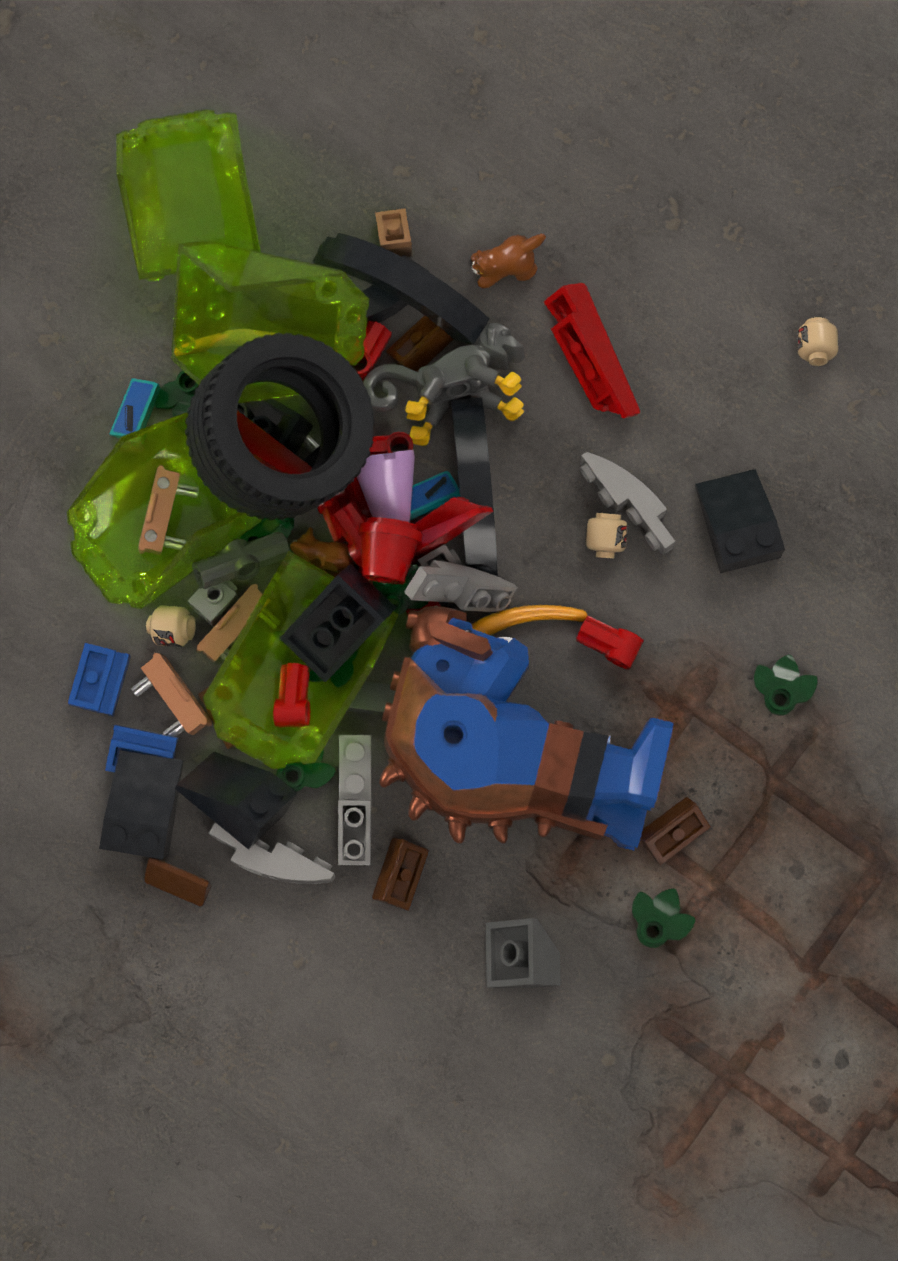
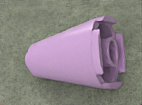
(388, 484)

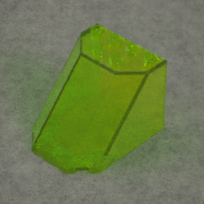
(184, 184)
(242, 294)
(113, 510)
(250, 675)

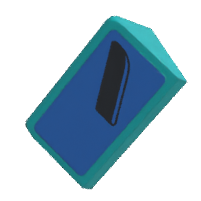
(135, 407)
(432, 493)

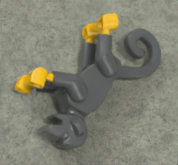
(454, 376)

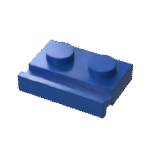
(99, 679)
(139, 741)

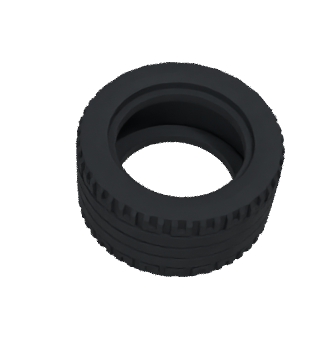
(329, 388)

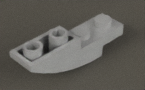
(622, 489)
(462, 585)
(355, 800)
(282, 864)

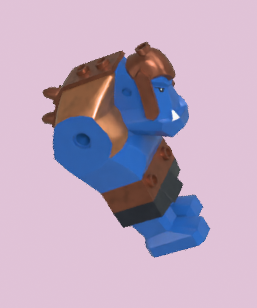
(500, 759)

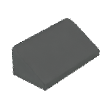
(372, 698)

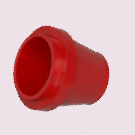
(388, 549)

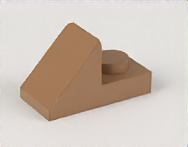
(394, 231)

